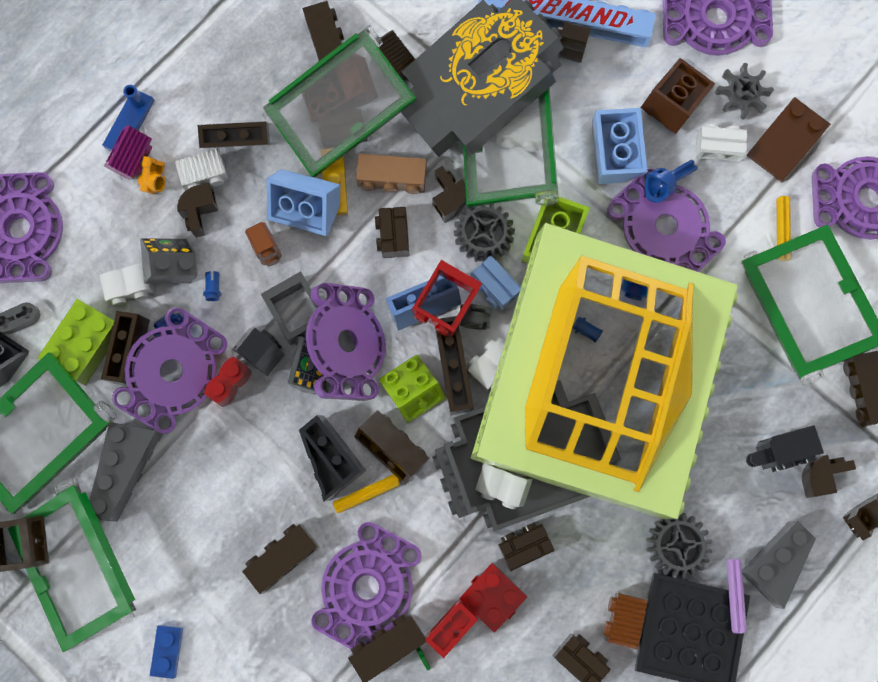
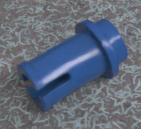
(212, 287)
(587, 329)

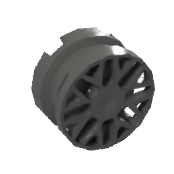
(476, 317)

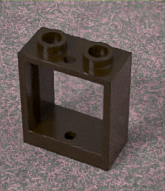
(33, 553)

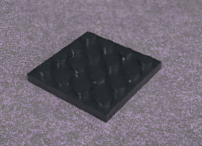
(689, 632)

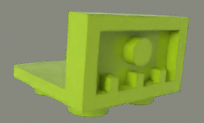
(412, 388)

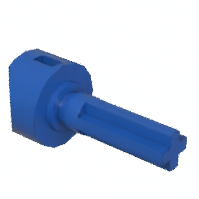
(662, 183)

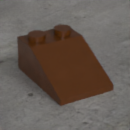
(677, 95)
(788, 139)

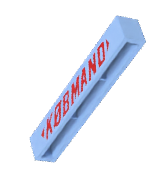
(605, 20)

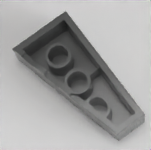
(120, 468)

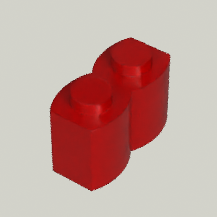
(230, 378)

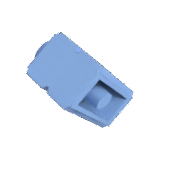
(496, 283)

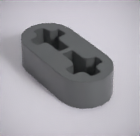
(19, 322)

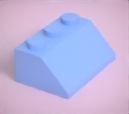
(619, 145)
(302, 201)

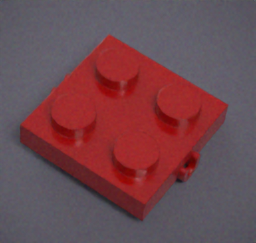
(493, 597)

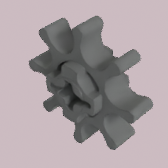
(742, 83)

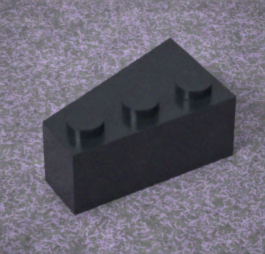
(260, 350)
(330, 456)

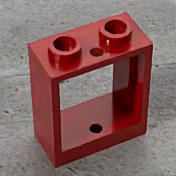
(455, 276)
(442, 635)

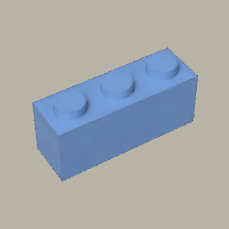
(441, 298)

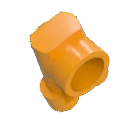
(151, 178)

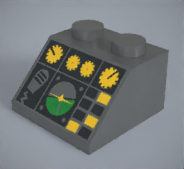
(167, 261)
(303, 371)

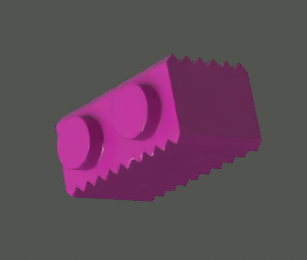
(128, 153)

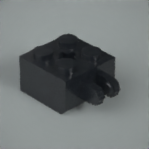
(784, 449)

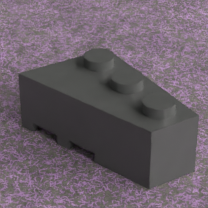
(780, 563)

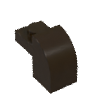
(452, 199)
(194, 203)
(819, 478)
(863, 518)

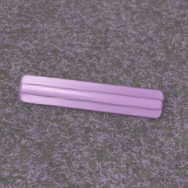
(736, 596)

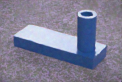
(132, 114)

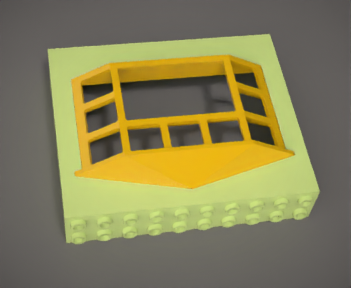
(535, 355)

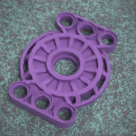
(739, 21)
(844, 200)
(27, 205)
(671, 247)
(323, 346)
(152, 388)
(373, 561)

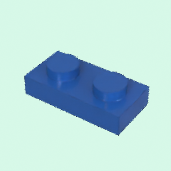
(166, 651)

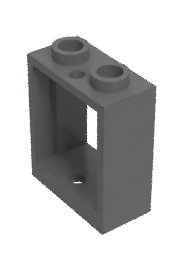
(281, 291)

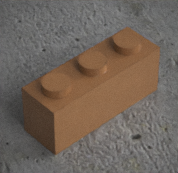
(391, 173)

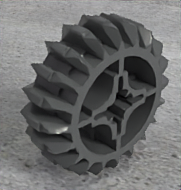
(478, 224)
(699, 542)

